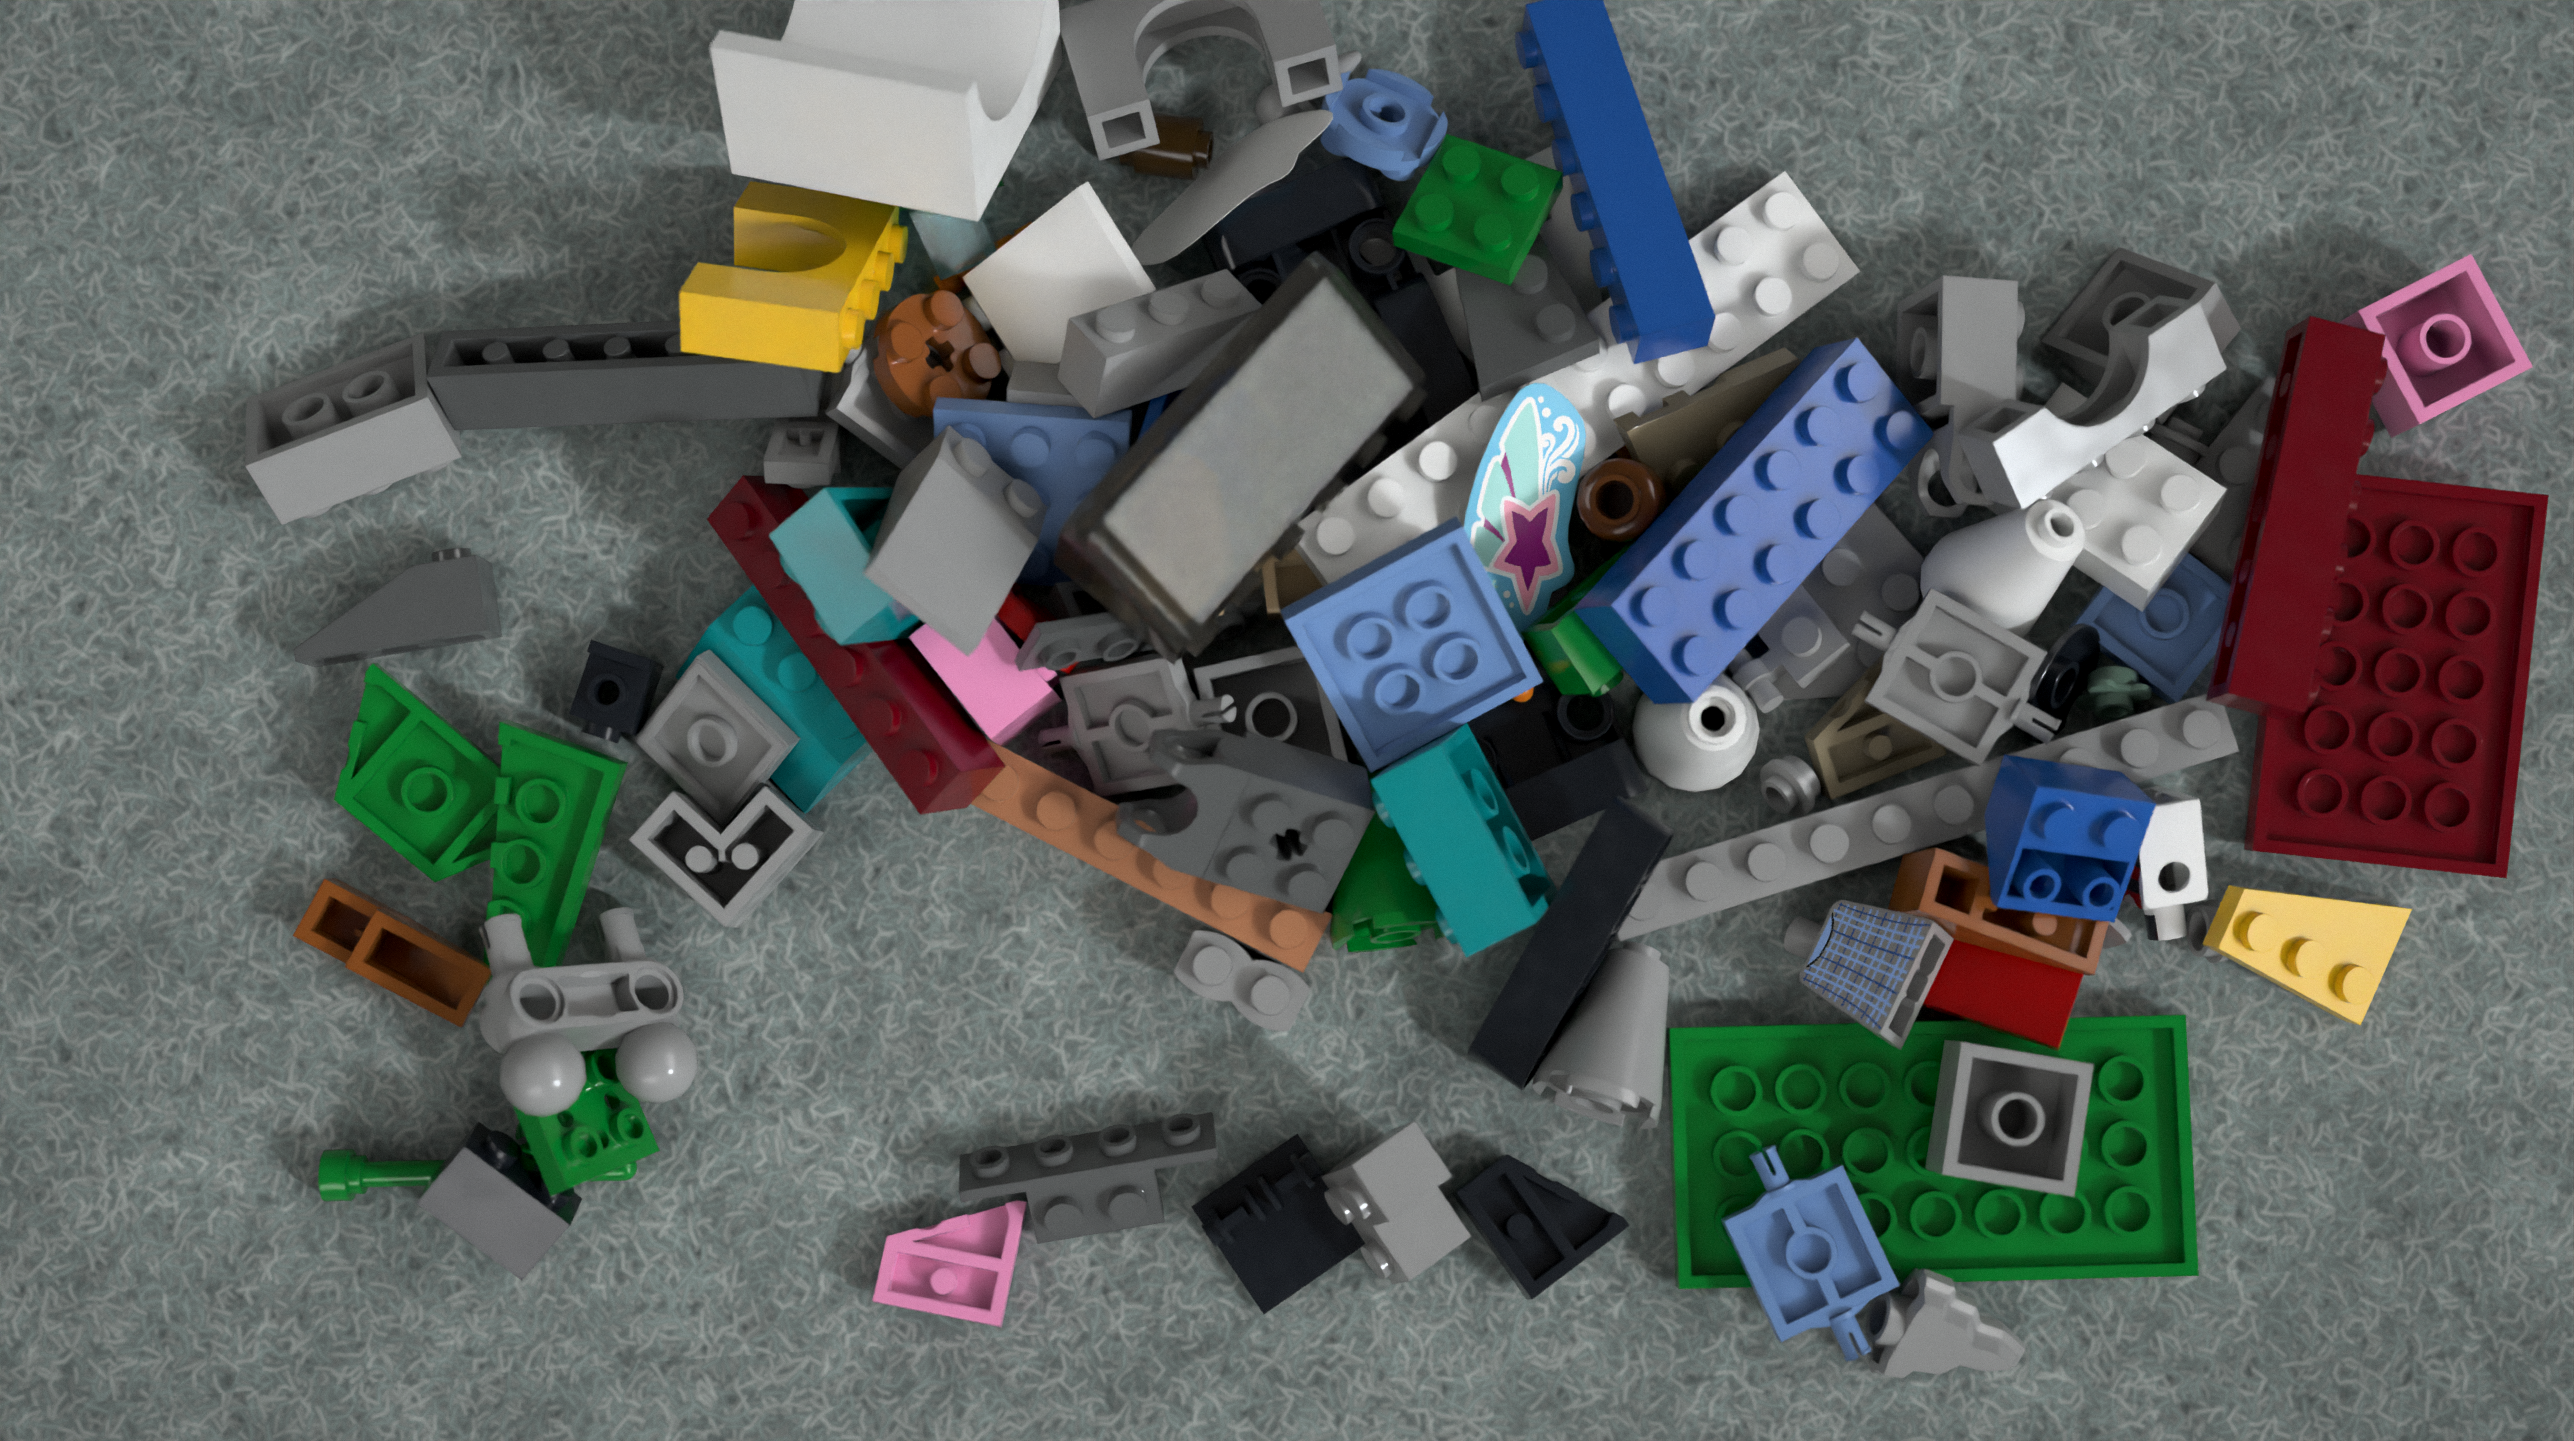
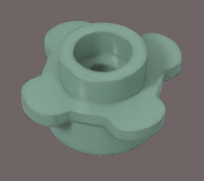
(2113, 693)

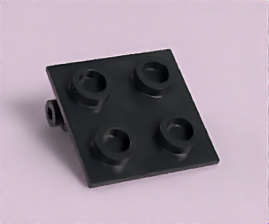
(1277, 1224)

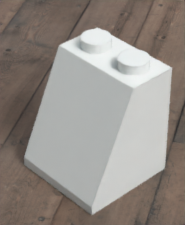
(1052, 272)

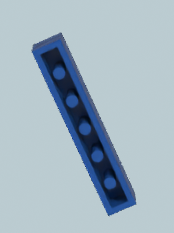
(1615, 179)

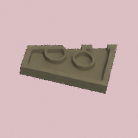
(1694, 428)

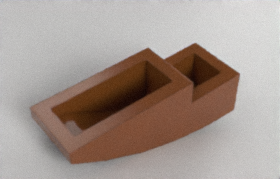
(393, 951)

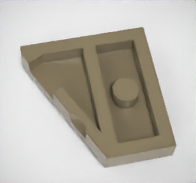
(1863, 745)

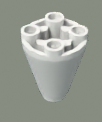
(1686, 754)

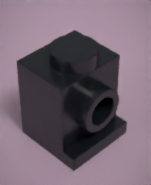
(637, 685)

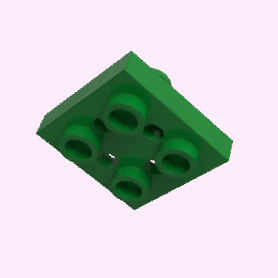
(588, 1135)

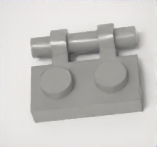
(1799, 642)

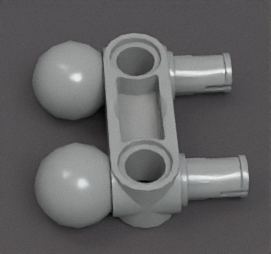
(552, 1013)

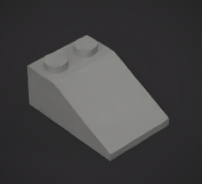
(955, 538)

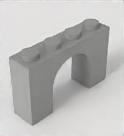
(1120, 40)

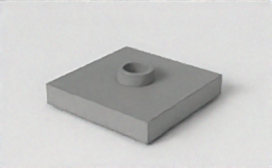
(716, 738)

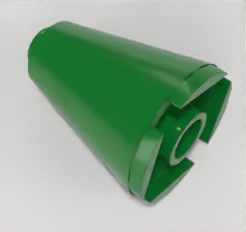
(1377, 897)

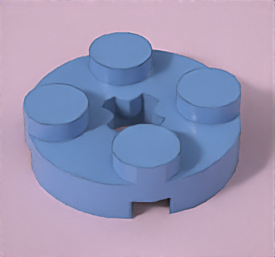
(1391, 146)

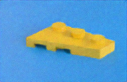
(2310, 944)

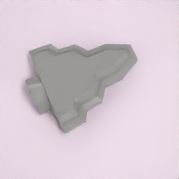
(1935, 1330)

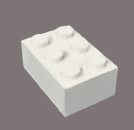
(2136, 511)

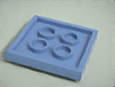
(1051, 449)
(1412, 644)

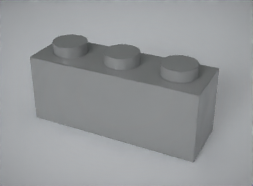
(1151, 342)

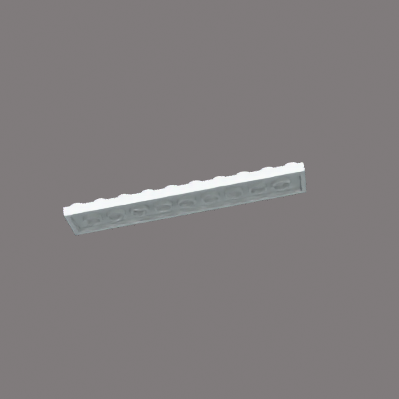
(1761, 273)

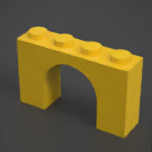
(811, 314)

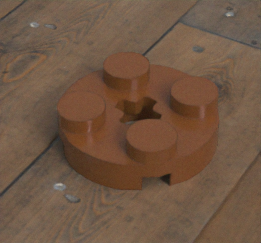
(956, 335)

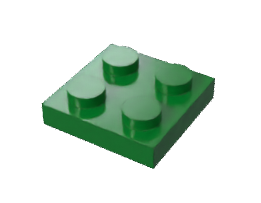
(1478, 209)

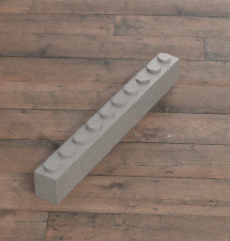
(1911, 816)

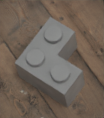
(728, 867)
(1396, 1203)

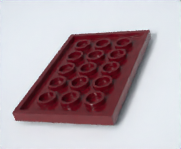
(2418, 688)

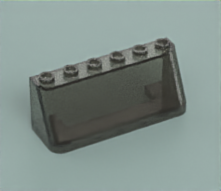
(1241, 461)

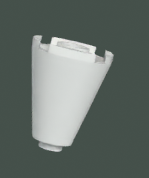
(2007, 563)

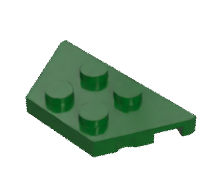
(418, 780)

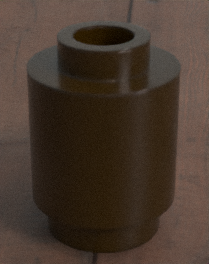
(1181, 150)

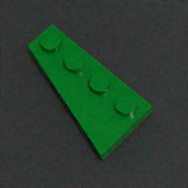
(548, 833)

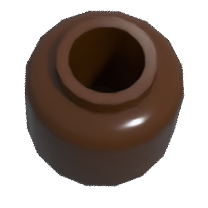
(1620, 499)

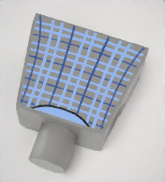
(1870, 964)

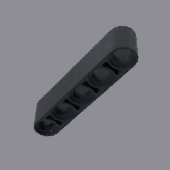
(1571, 941)

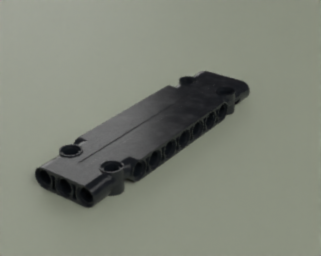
(1538, 757)

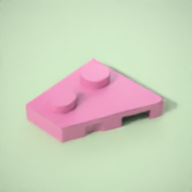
(954, 1266)

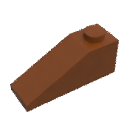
(1959, 900)

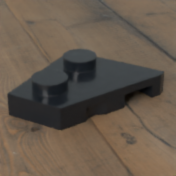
(1534, 1222)

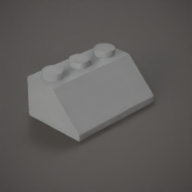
(348, 431)

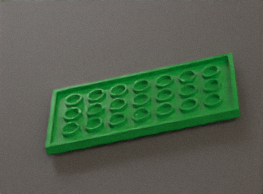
(1860, 1103)

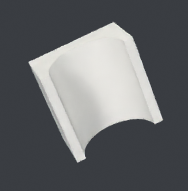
(889, 97)

